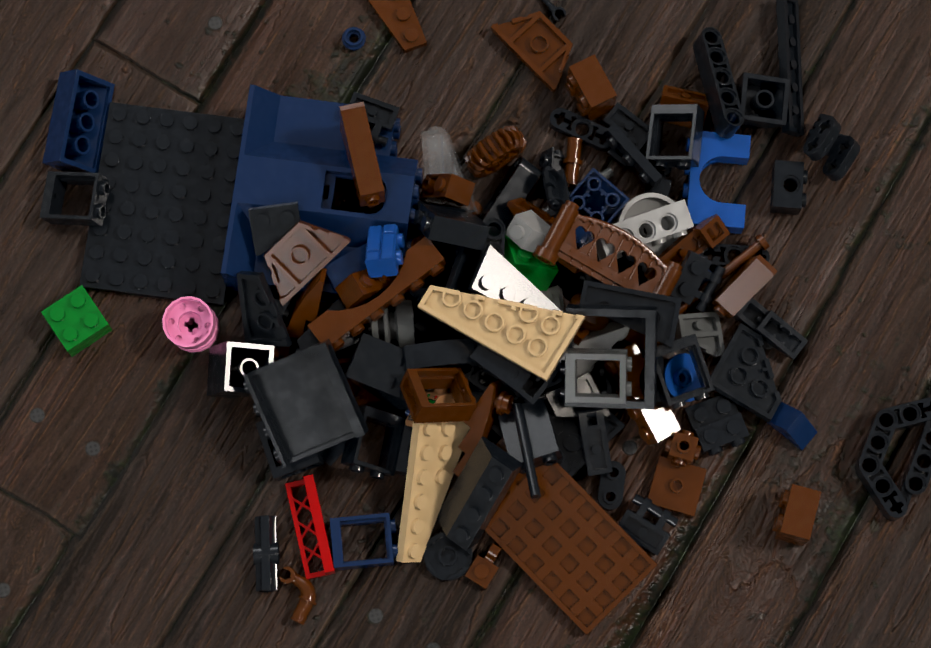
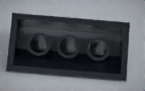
(477, 493)

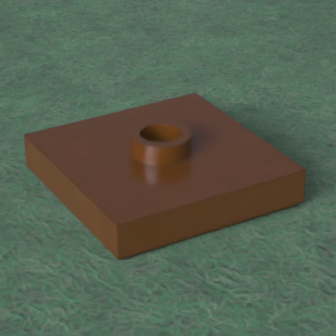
(677, 487)

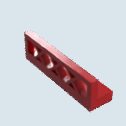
(320, 530)

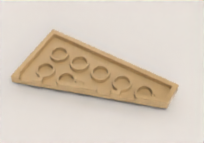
(515, 330)
(429, 473)

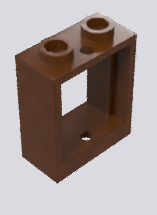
(421, 410)

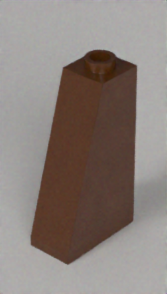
(361, 154)

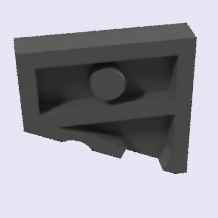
(707, 330)

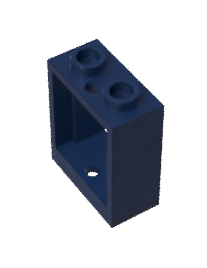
(337, 543)

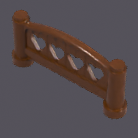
(561, 244)

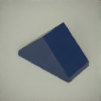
(793, 425)

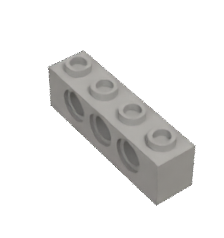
(675, 214)

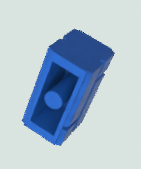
(384, 251)

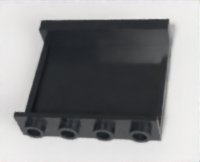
(305, 403)

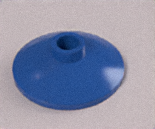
(681, 365)

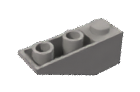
(599, 340)

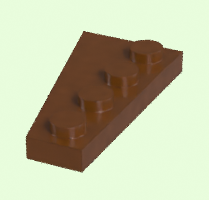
(401, 22)

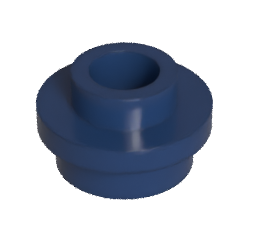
(350, 32)

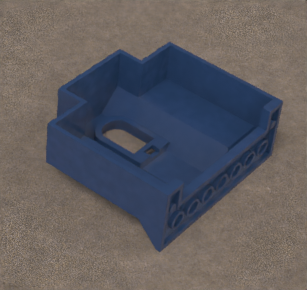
(290, 156)

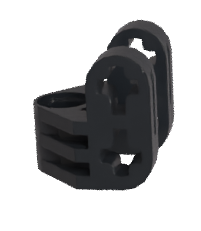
(826, 140)

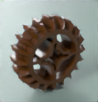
(495, 151)

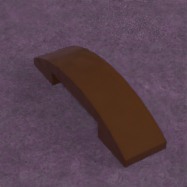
(698, 239)

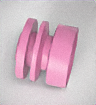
(185, 312)

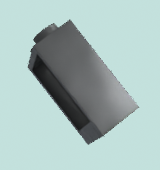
(575, 354)

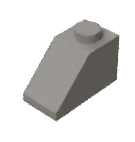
(527, 230)

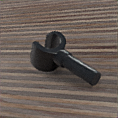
(553, 9)

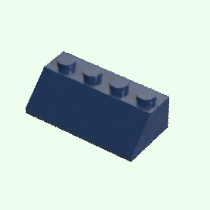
(78, 122)

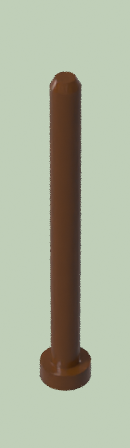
(760, 243)

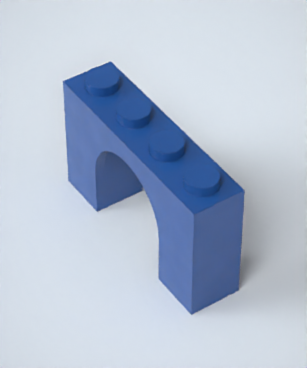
(716, 150)

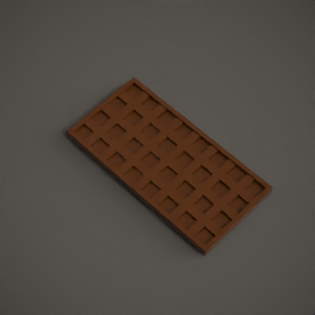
(569, 545)

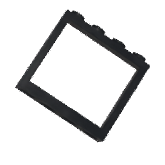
(651, 333)

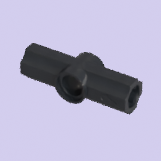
(266, 553)

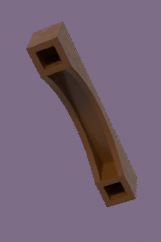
(419, 263)

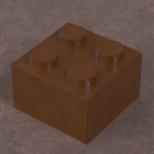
(591, 88)
(797, 514)

